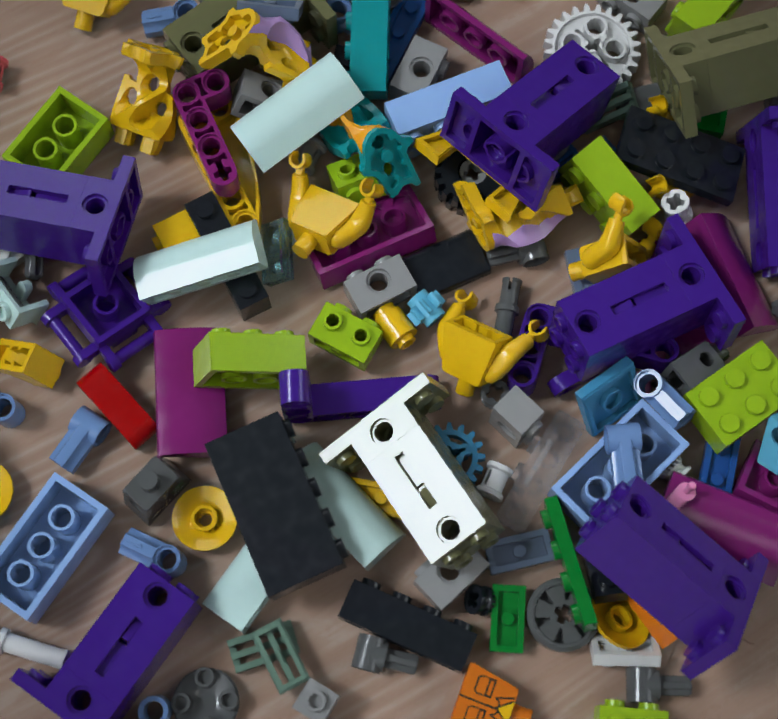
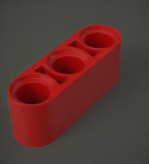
(118, 405)

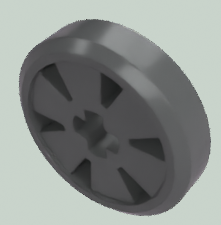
(543, 621)

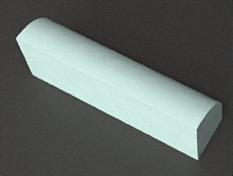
(297, 112)
(199, 263)
(358, 519)
(238, 593)

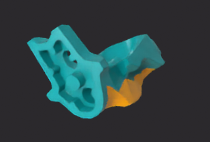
(369, 133)

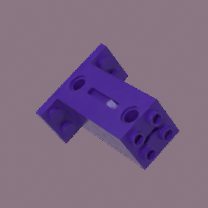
(531, 121)
(761, 160)
(70, 216)
(646, 307)
(673, 571)
(118, 650)

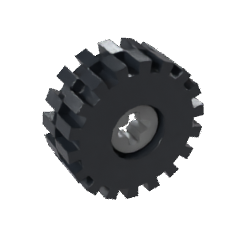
(453, 170)

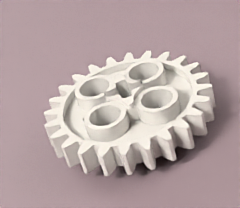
(612, 37)

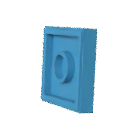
(608, 396)

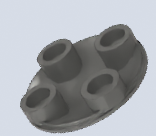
(206, 695)

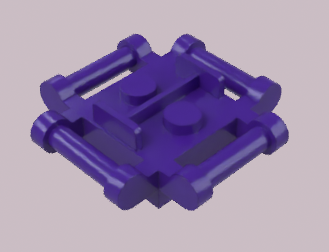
(103, 319)

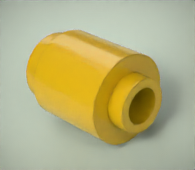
(396, 326)

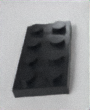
(693, 164)

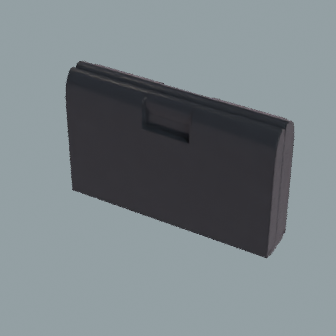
(448, 264)

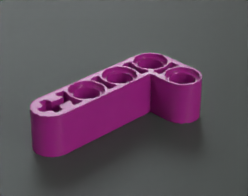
(208, 137)

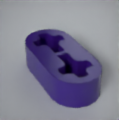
(565, 383)

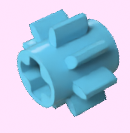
(426, 308)

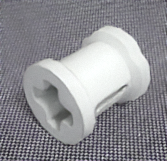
(677, 202)
(494, 481)

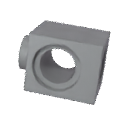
(316, 700)

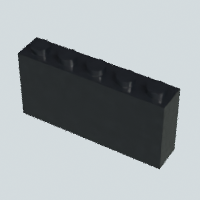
(277, 505)

